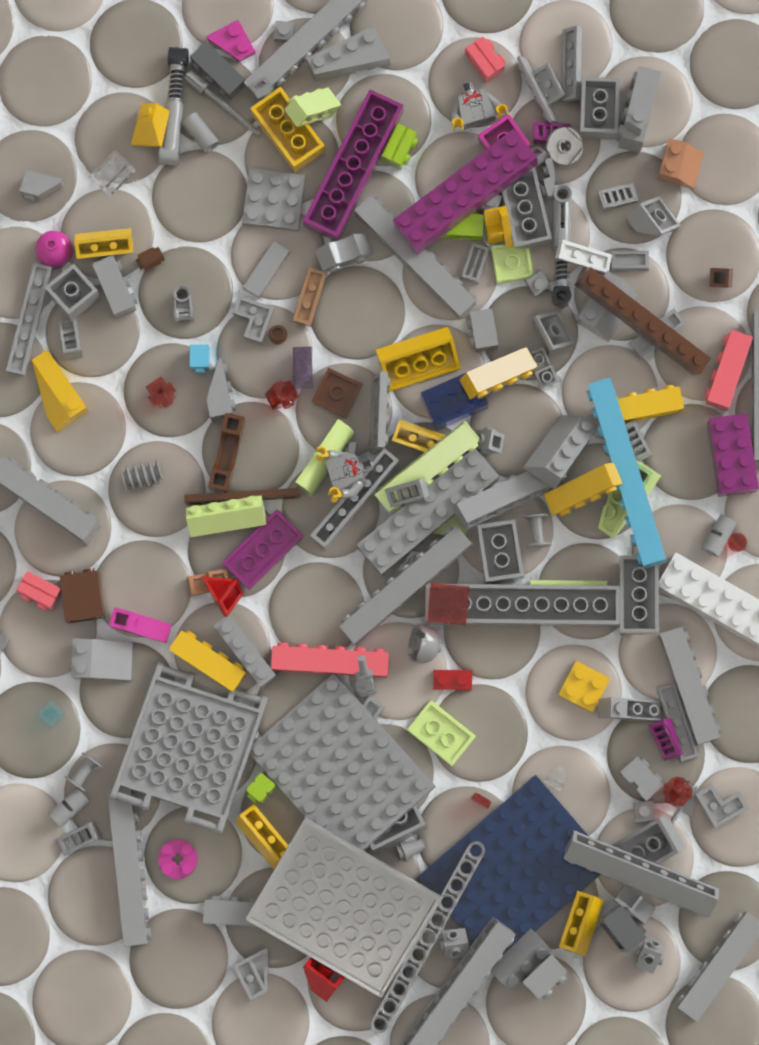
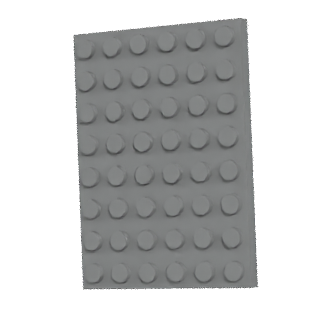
(341, 766)
(343, 907)

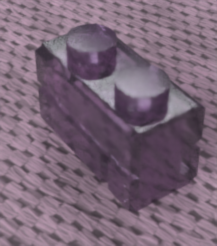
(302, 367)

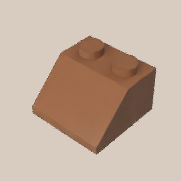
(680, 164)

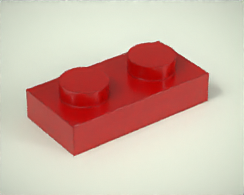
(452, 679)

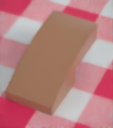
(197, 585)

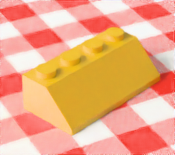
(419, 358)

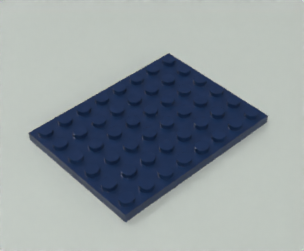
(522, 869)

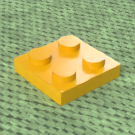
(584, 686)

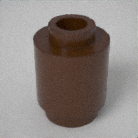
(150, 258)

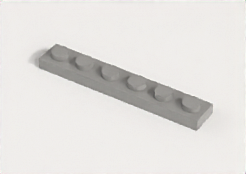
(29, 319)

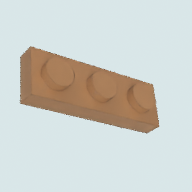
(309, 297)

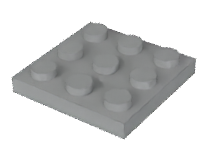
(273, 199)

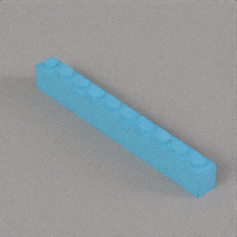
(633, 492)

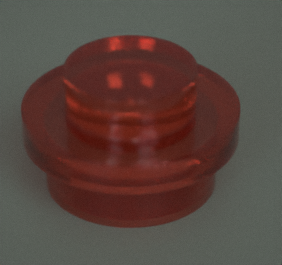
(737, 542)

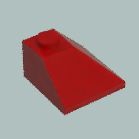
(322, 979)

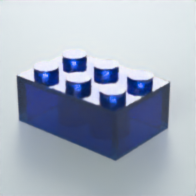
(450, 403)

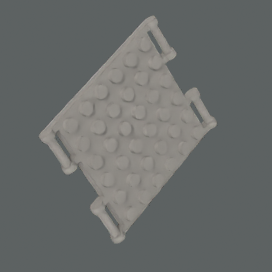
(189, 748)

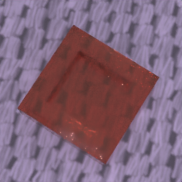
(481, 800)

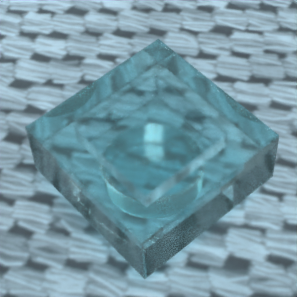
(51, 714)

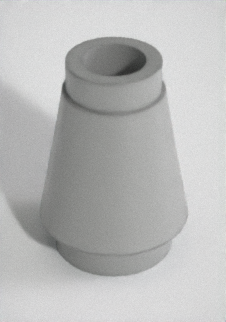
(408, 849)

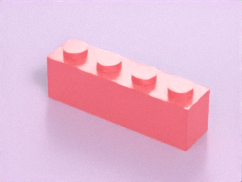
(728, 370)

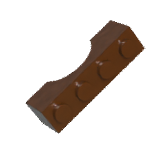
(227, 453)

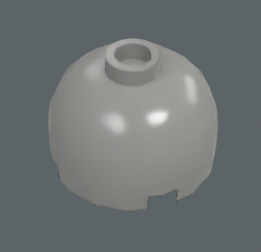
(424, 644)

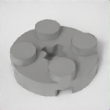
(574, 146)

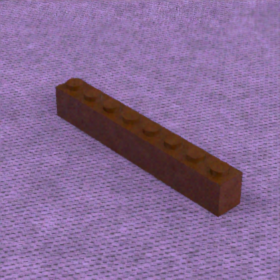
(642, 321)

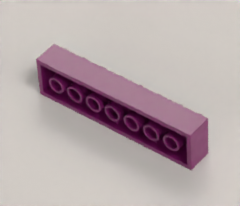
(353, 165)
(465, 191)

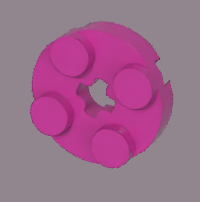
(169, 866)

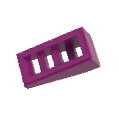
(545, 125)
(672, 737)

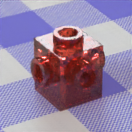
(156, 388)
(281, 395)
(675, 797)

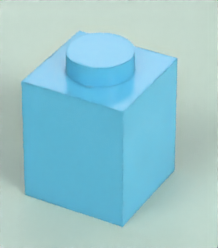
(199, 358)

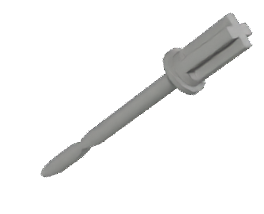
(202, 87)

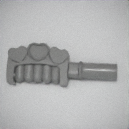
(363, 680)

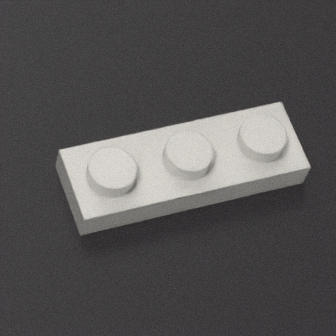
(583, 256)

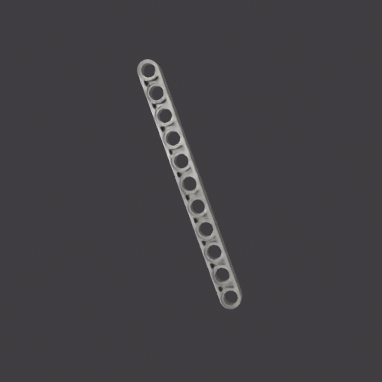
(425, 946)

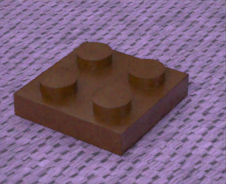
(337, 393)

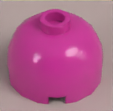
(54, 249)

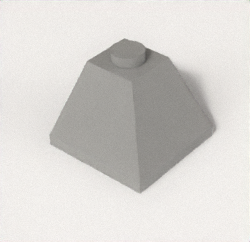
(652, 218)

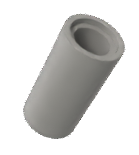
(201, 133)
(719, 535)
(69, 807)

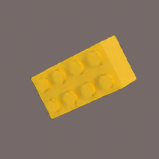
(294, 143)

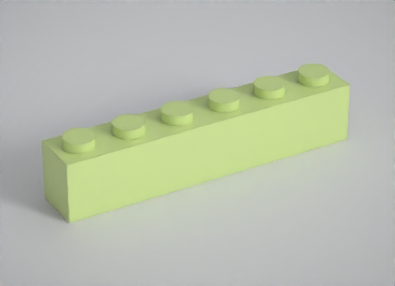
(432, 461)

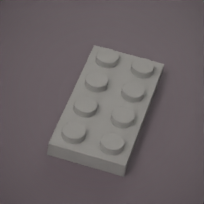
(378, 417)

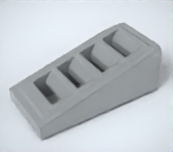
(615, 190)
(70, 351)
(632, 425)
(418, 488)
(95, 834)

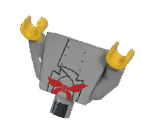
(475, 108)
(345, 472)

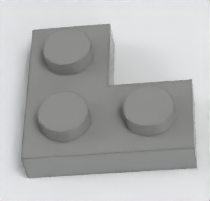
(258, 316)
(718, 810)

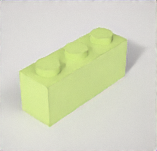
(312, 106)

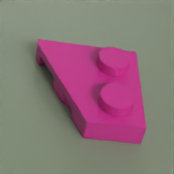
(233, 41)

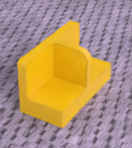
(498, 226)

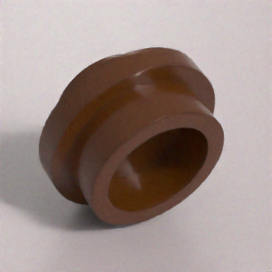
(278, 334)

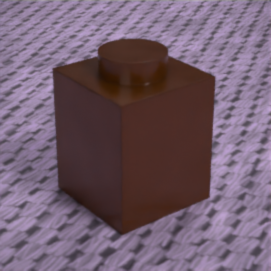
(721, 277)

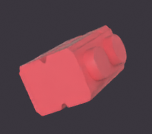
(485, 59)
(38, 590)

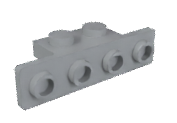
(544, 85)

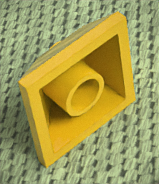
(150, 125)

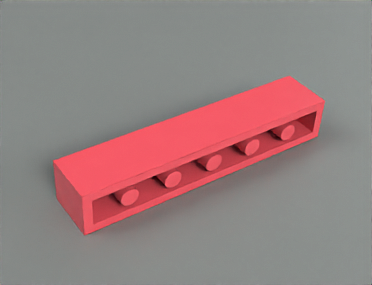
(327, 661)

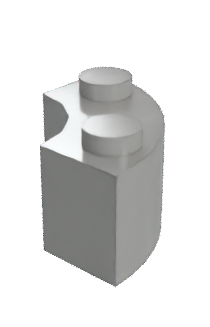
(344, 252)

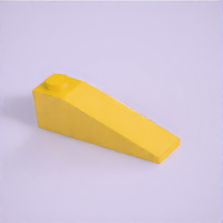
(58, 396)

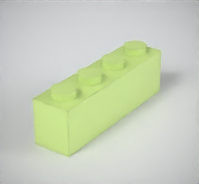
(225, 516)

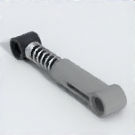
(170, 151)
(561, 231)

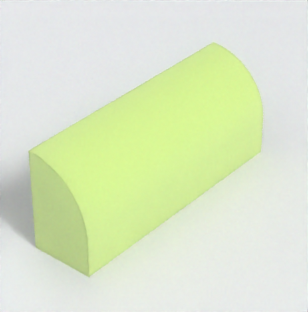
(317, 471)

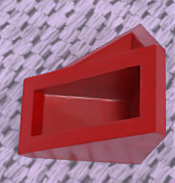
(225, 593)

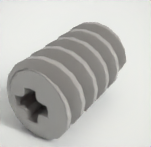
(142, 475)

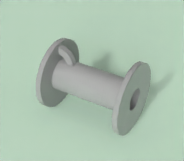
(537, 530)
(84, 771)

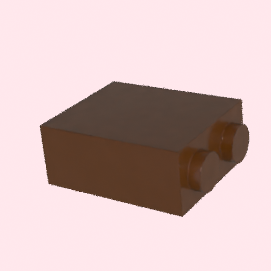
(82, 596)

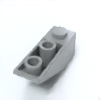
(218, 395)
(628, 709)

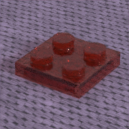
(448, 604)

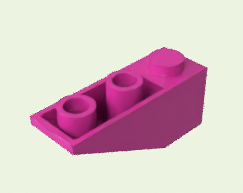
(140, 625)

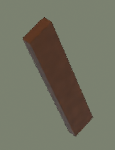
(271, 494)

